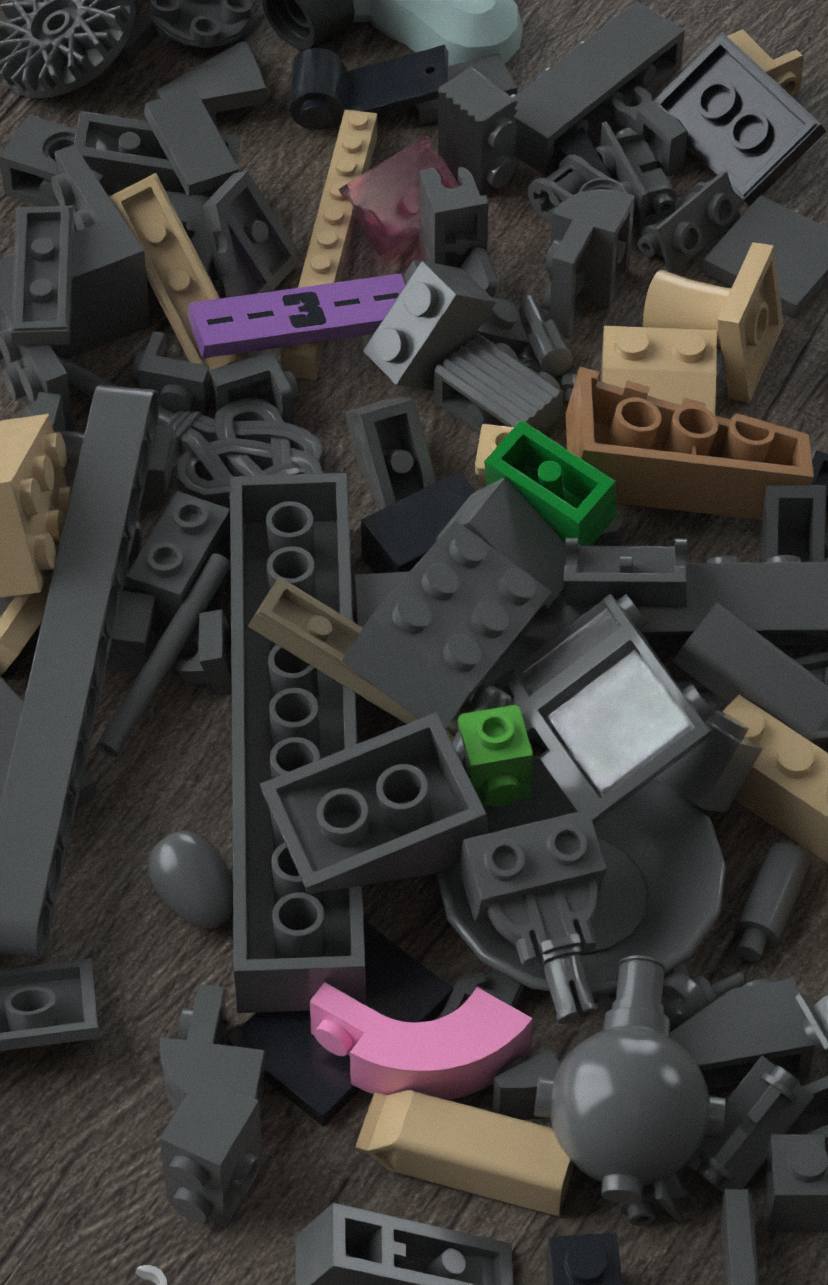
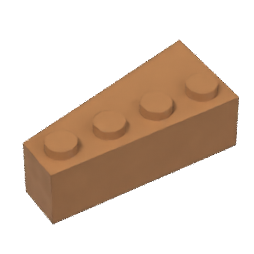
(683, 452)

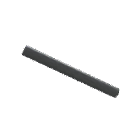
(163, 656)

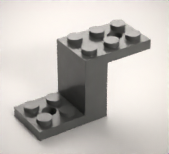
(106, 288)

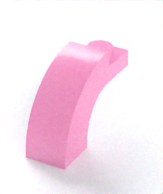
(431, 1057)

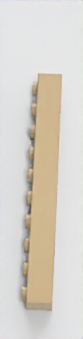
(333, 227)

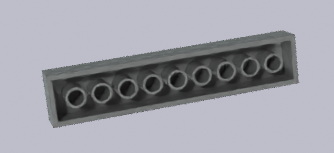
(282, 721)

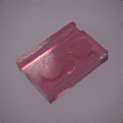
(388, 195)

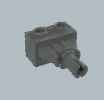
(541, 890)

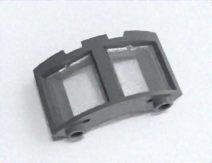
(605, 708)

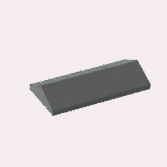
(48, 1004)

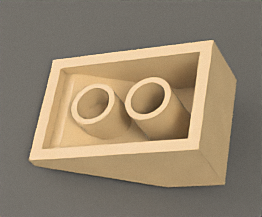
(665, 359)

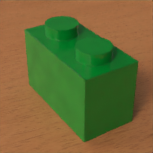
(557, 483)

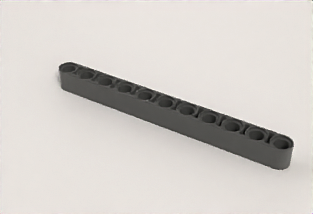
(71, 663)

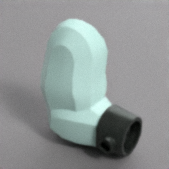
(465, 26)

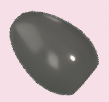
(192, 879)

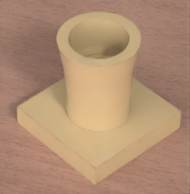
(744, 316)

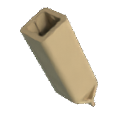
(467, 1149)

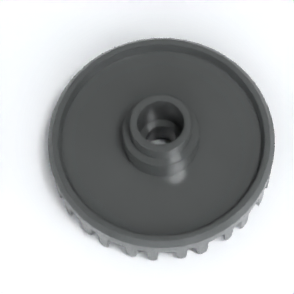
(61, 43)

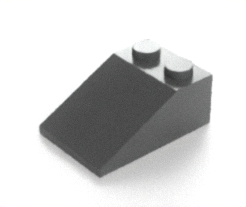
(378, 809)

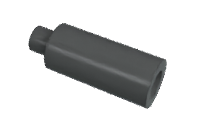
(771, 900)

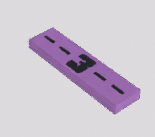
(292, 315)

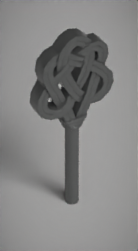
(241, 441)

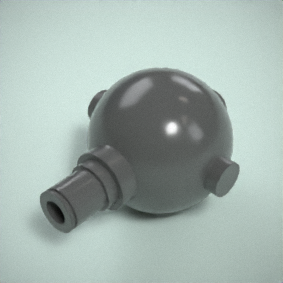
(630, 1097)

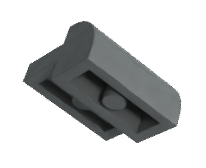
(587, 254)

